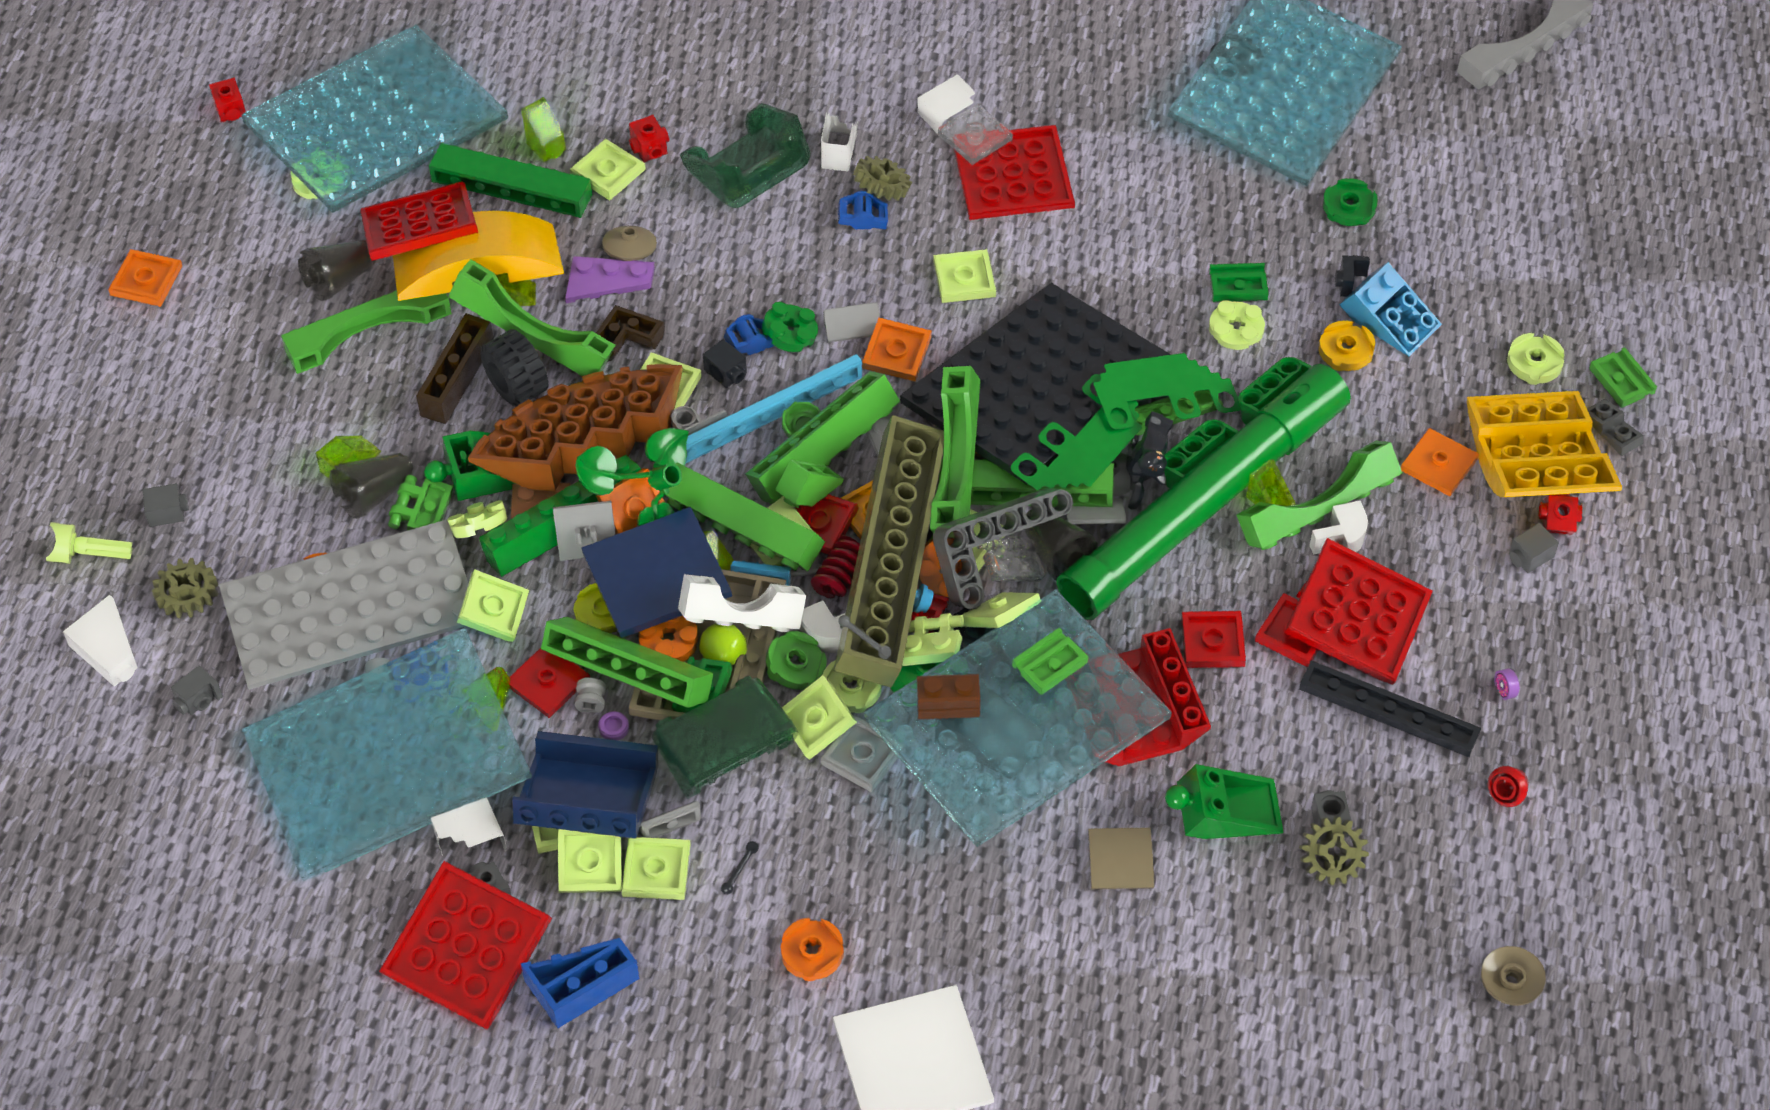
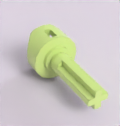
(68, 543)

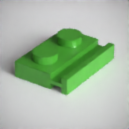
(1622, 377)
(1050, 661)

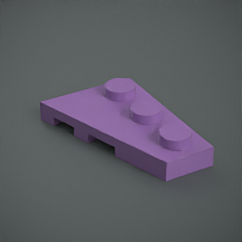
(602, 276)

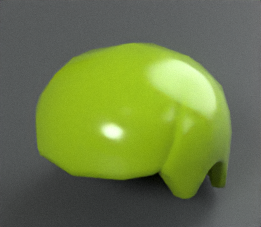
(723, 643)

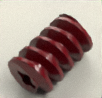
(837, 569)

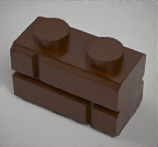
(948, 696)

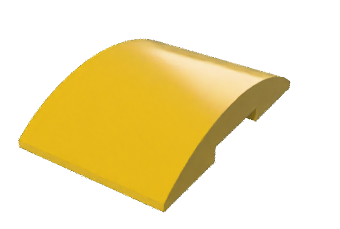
(505, 244)
(1539, 445)

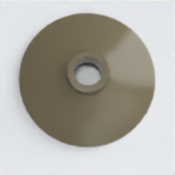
(629, 243)
(1516, 963)

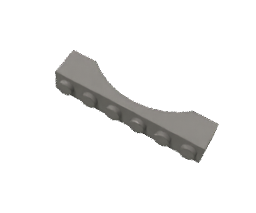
(1488, 62)

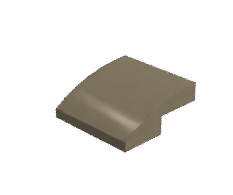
(1121, 858)

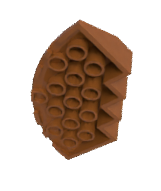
(601, 410)

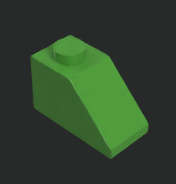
(807, 483)

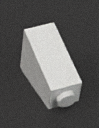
(103, 642)

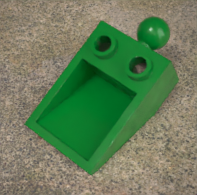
(467, 479)
(1225, 803)

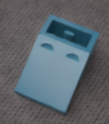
(1391, 310)

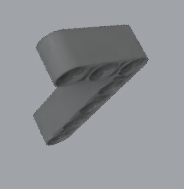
(989, 530)

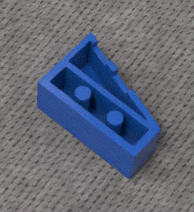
(580, 980)

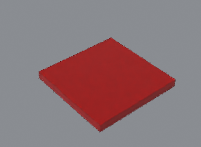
(1018, 177)
(418, 220)
(1359, 611)
(465, 945)

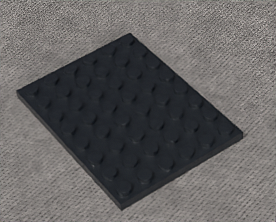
(1034, 375)

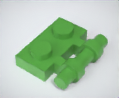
(429, 507)

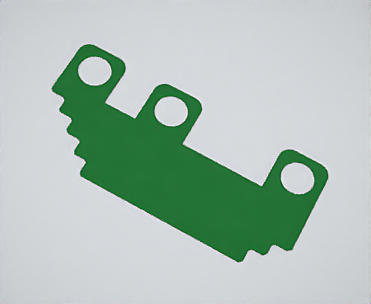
(1159, 377)
(1085, 455)

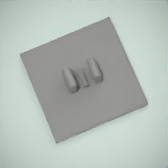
(1098, 515)
(582, 526)

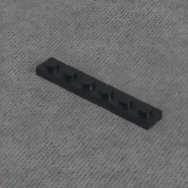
(1390, 708)

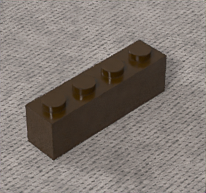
(454, 369)

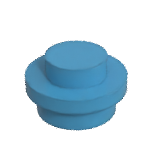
(922, 599)

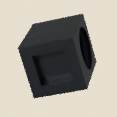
(725, 364)

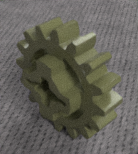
(882, 178)
(184, 588)
(1334, 838)

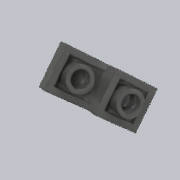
(1610, 424)

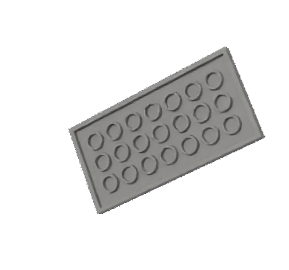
(346, 603)

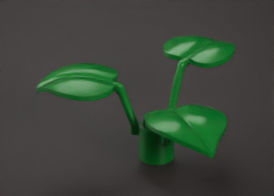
(664, 448)

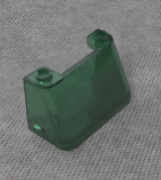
(756, 161)
(723, 735)

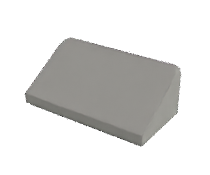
(850, 322)
(671, 820)

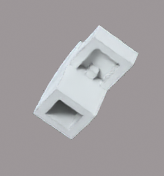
(1348, 527)
(822, 626)

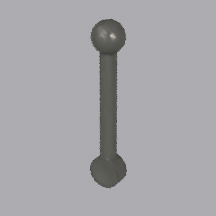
(884, 651)

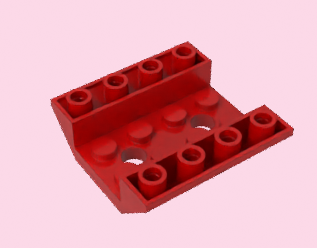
(1166, 674)

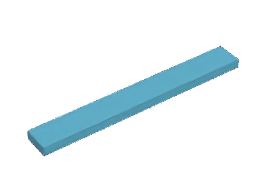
(773, 407)

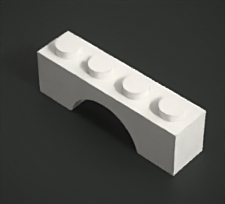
(777, 607)

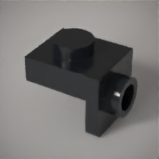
(1350, 267)

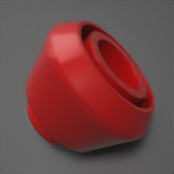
(1508, 786)

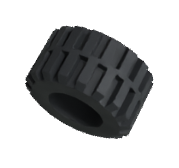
(514, 367)

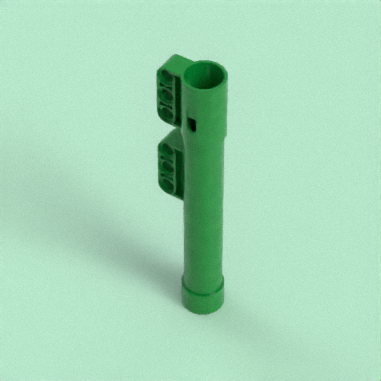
(1206, 474)

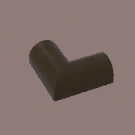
(632, 326)

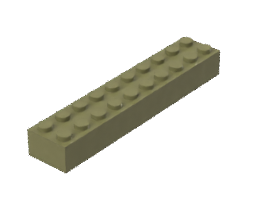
(891, 550)

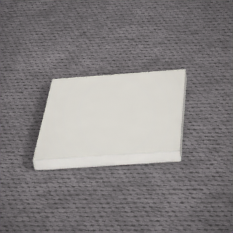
(914, 1054)

